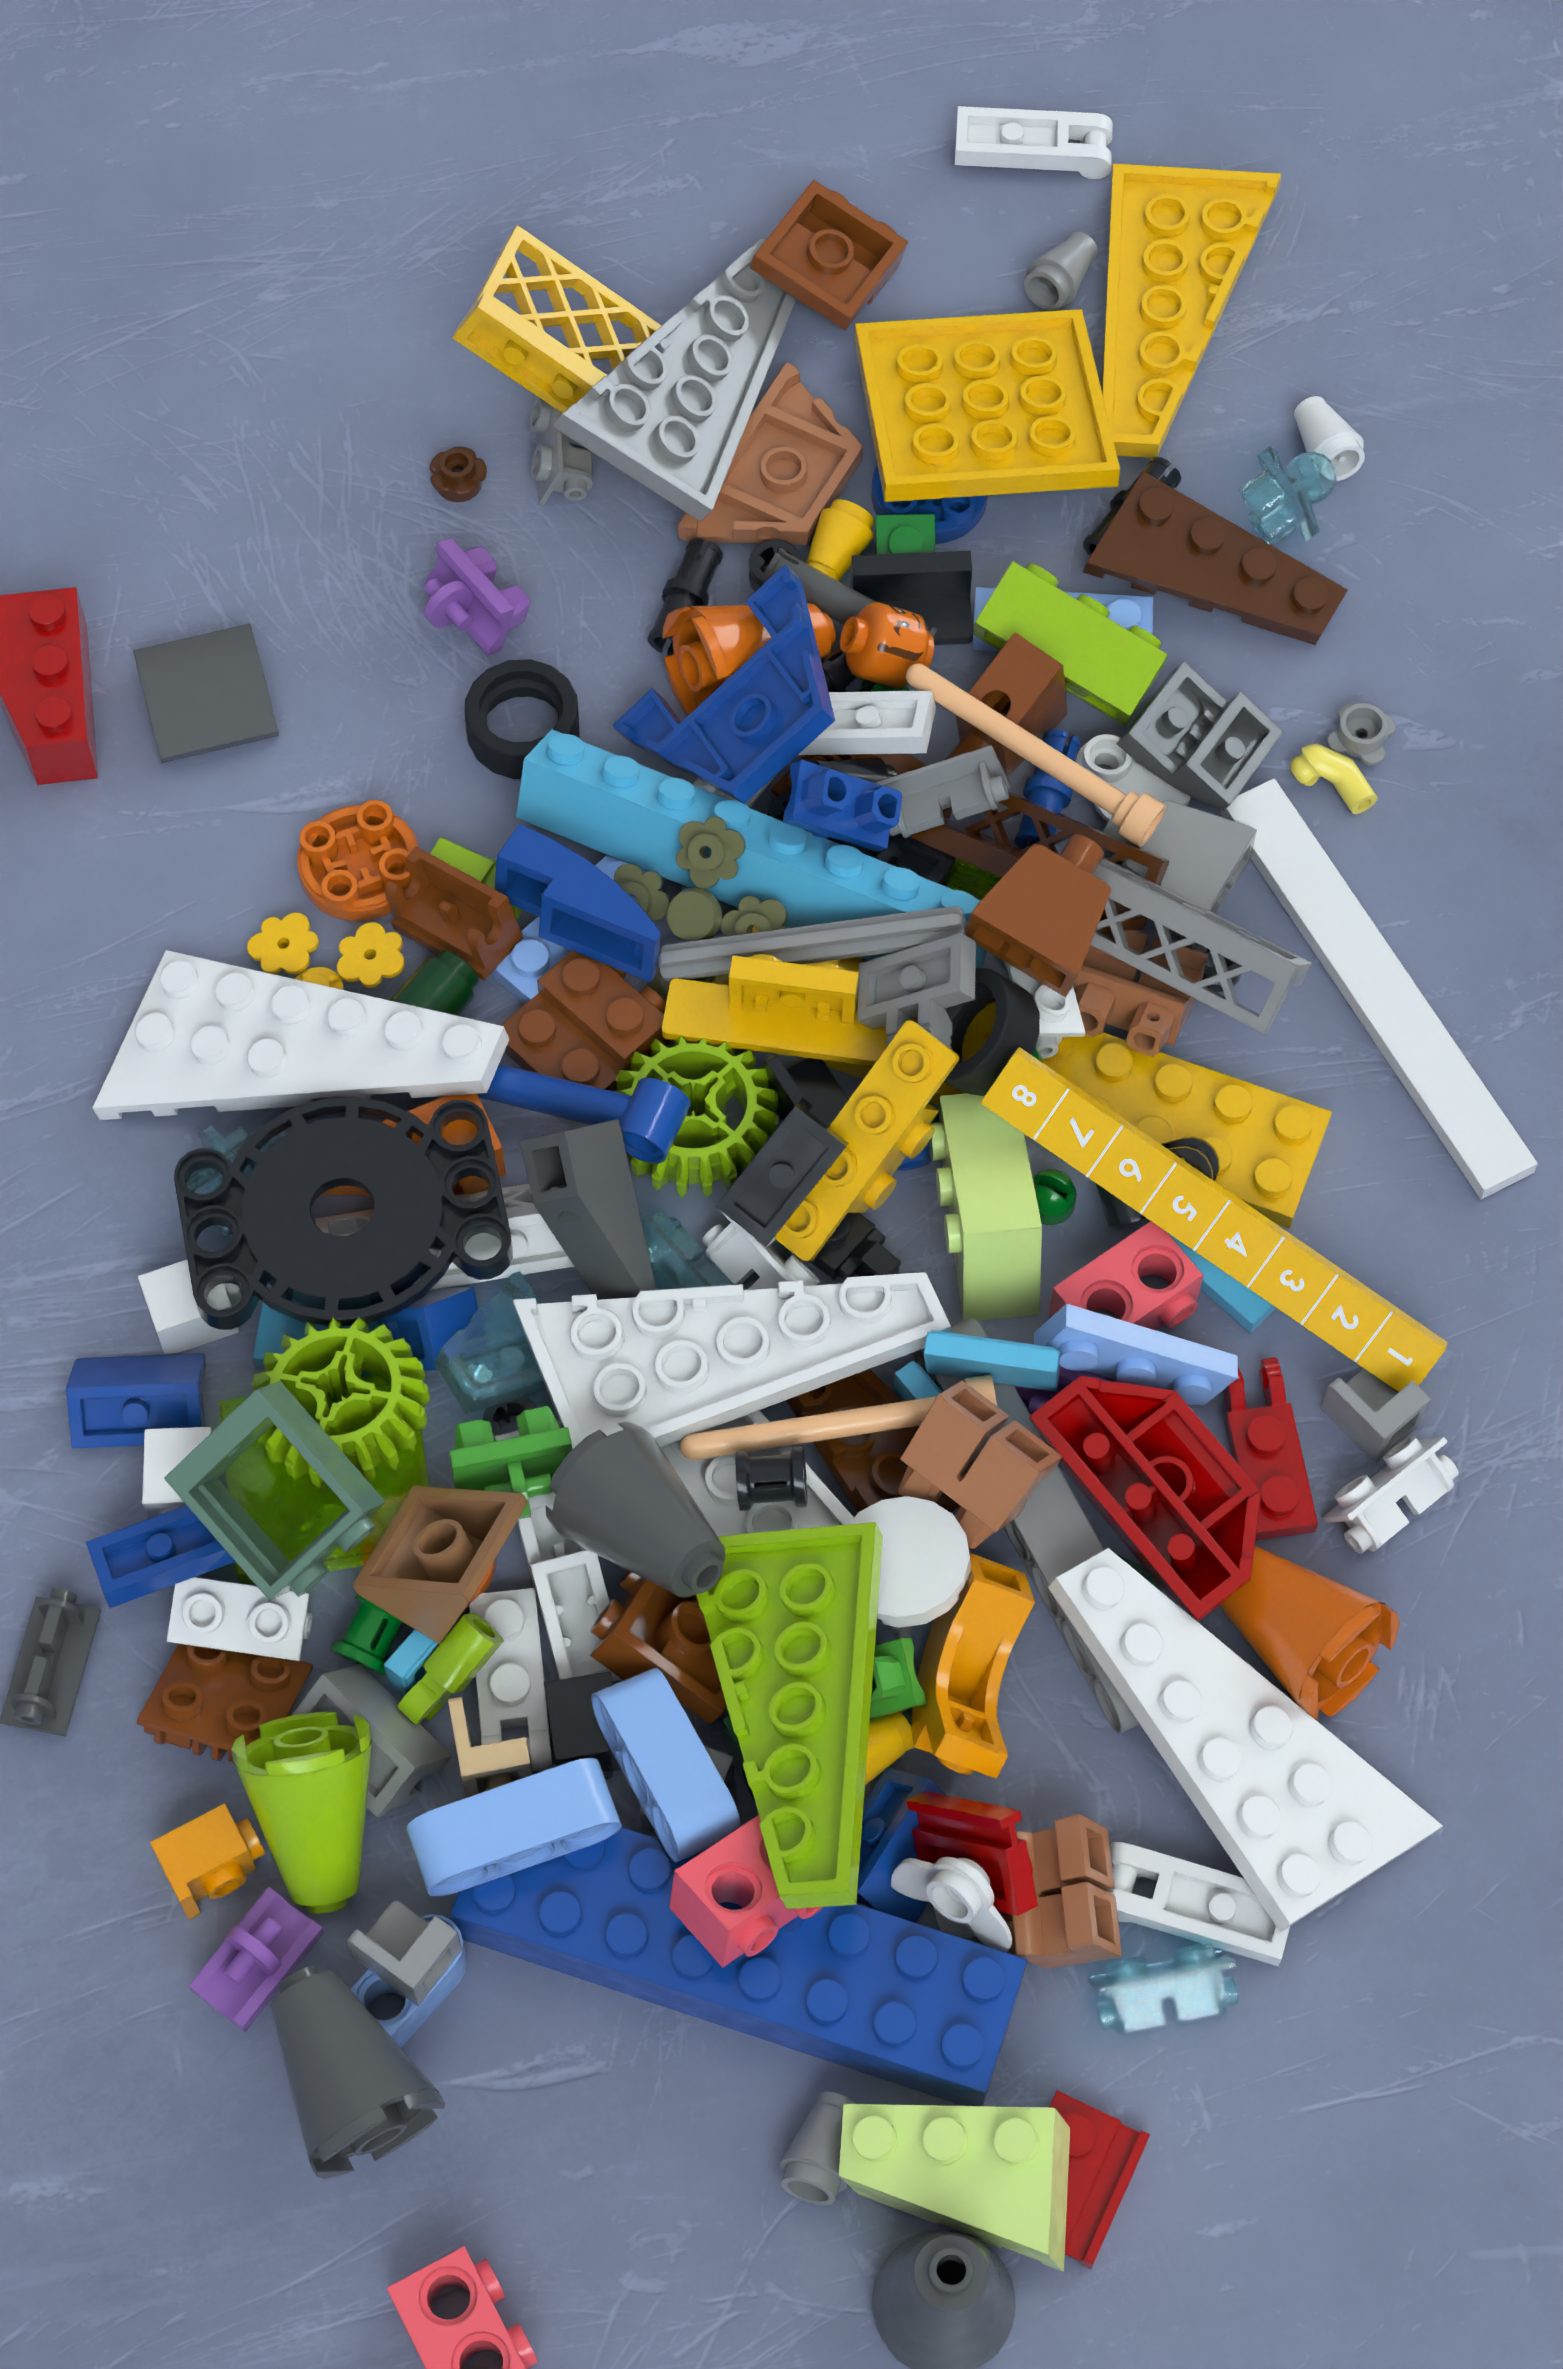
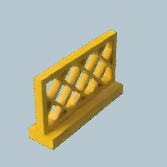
(518, 342)

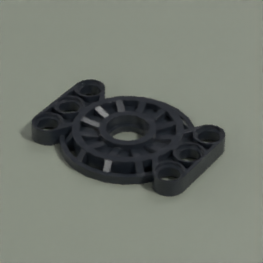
(356, 1273)

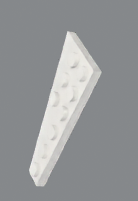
(277, 1042)
(717, 1351)
(1264, 1774)

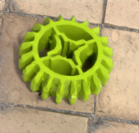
(709, 1080)
(368, 1422)

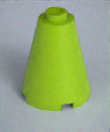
(311, 1802)

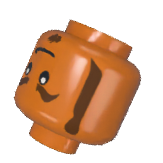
(885, 644)

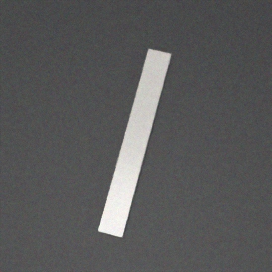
(1381, 993)

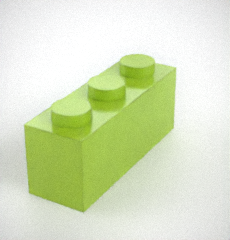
(1099, 658)

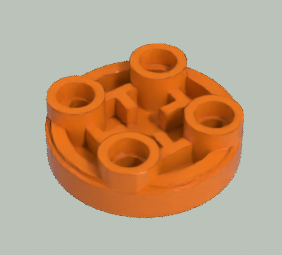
(351, 859)

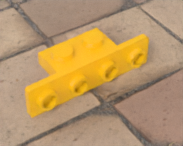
(776, 1011)
(883, 1125)

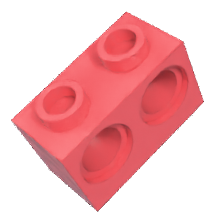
(1115, 1283)
(737, 1873)
(452, 2341)

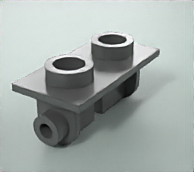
(50, 1664)

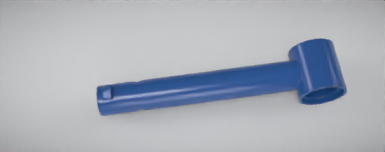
(647, 1118)

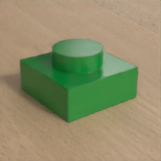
(904, 533)

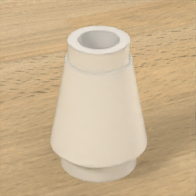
(1329, 435)

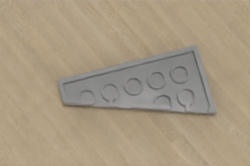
(687, 390)

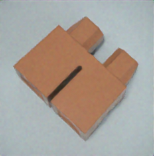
(1146, 1009)
(975, 1461)
(1074, 1912)

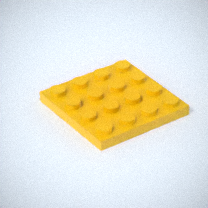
(985, 405)

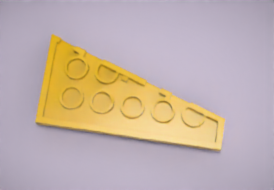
(1169, 275)

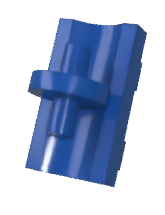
(841, 806)

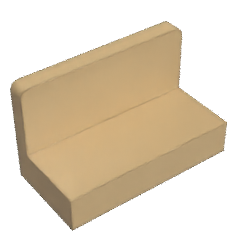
(487, 1764)

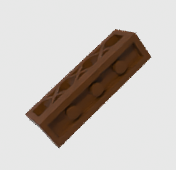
(999, 856)

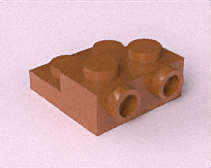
(830, 255)
(584, 1023)
(661, 1633)

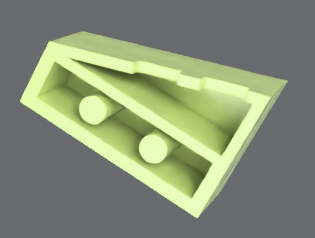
(991, 1209)
(966, 2168)

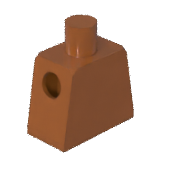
(1022, 687)
(1044, 912)

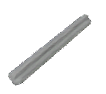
(812, 942)

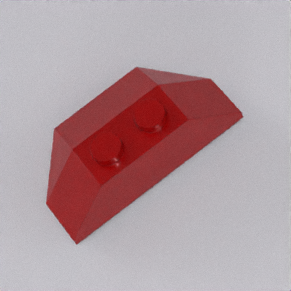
(1158, 1485)

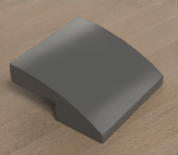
(206, 693)
(1199, 738)

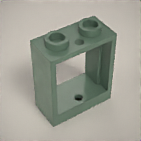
(198, 1486)

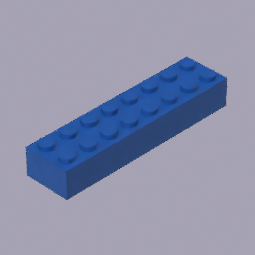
(828, 1985)

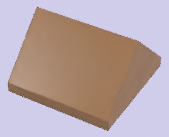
(437, 1554)

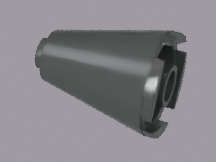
(634, 1510)
(346, 2074)
(941, 2323)

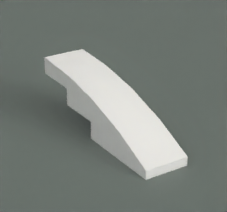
(566, 1588)

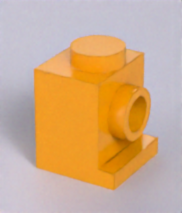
(207, 1857)

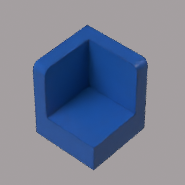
(432, 1321)

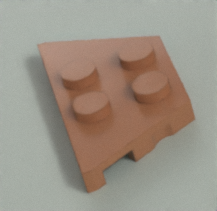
(782, 472)

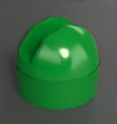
(1051, 1205)

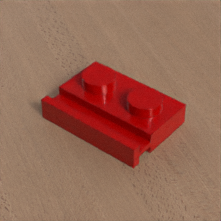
(980, 1833)
(1099, 2171)

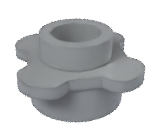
(1367, 720)

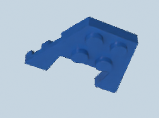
(758, 714)

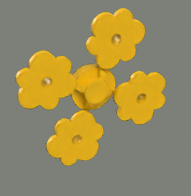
(365, 957)

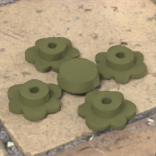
(695, 911)

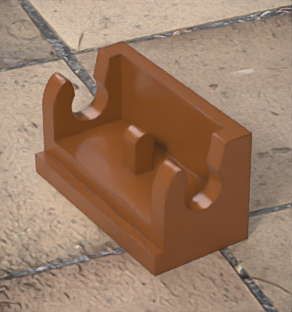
(453, 913)

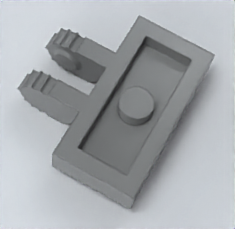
(918, 984)

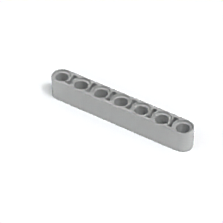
(1050, 1540)

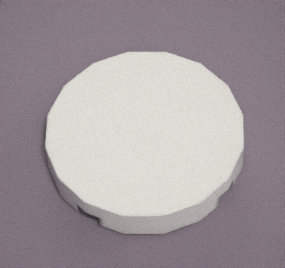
(921, 1559)

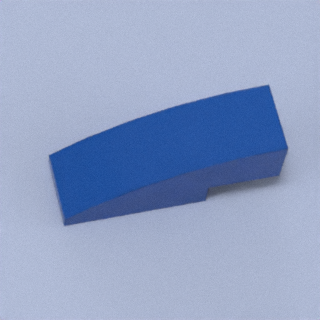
(577, 903)

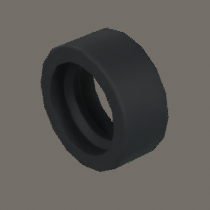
(505, 682)
(1014, 1027)

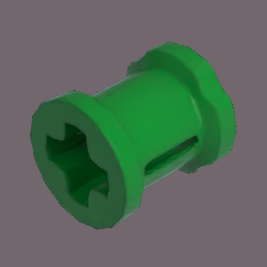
(368, 1636)

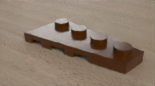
(1195, 554)
(863, 1464)

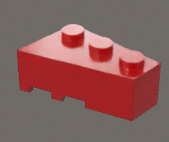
(48, 683)

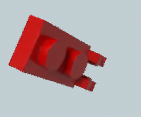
(1270, 1453)

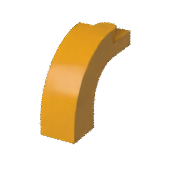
(966, 1667)

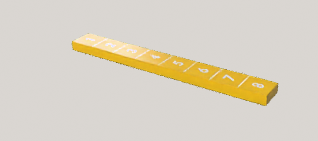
(1213, 1222)

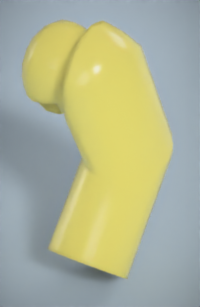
(1338, 770)

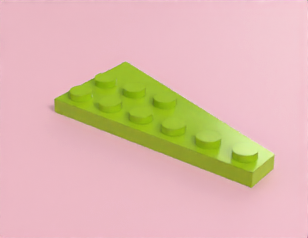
(796, 1674)

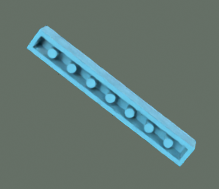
(638, 819)

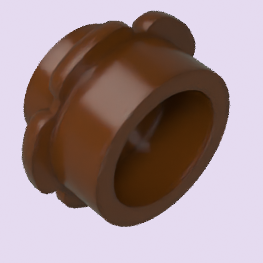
(457, 485)

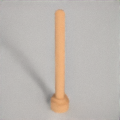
(1133, 813)
(818, 1426)

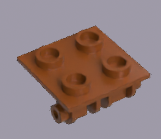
(218, 1696)

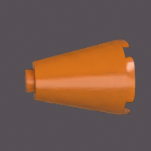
(716, 642)
(1311, 1631)

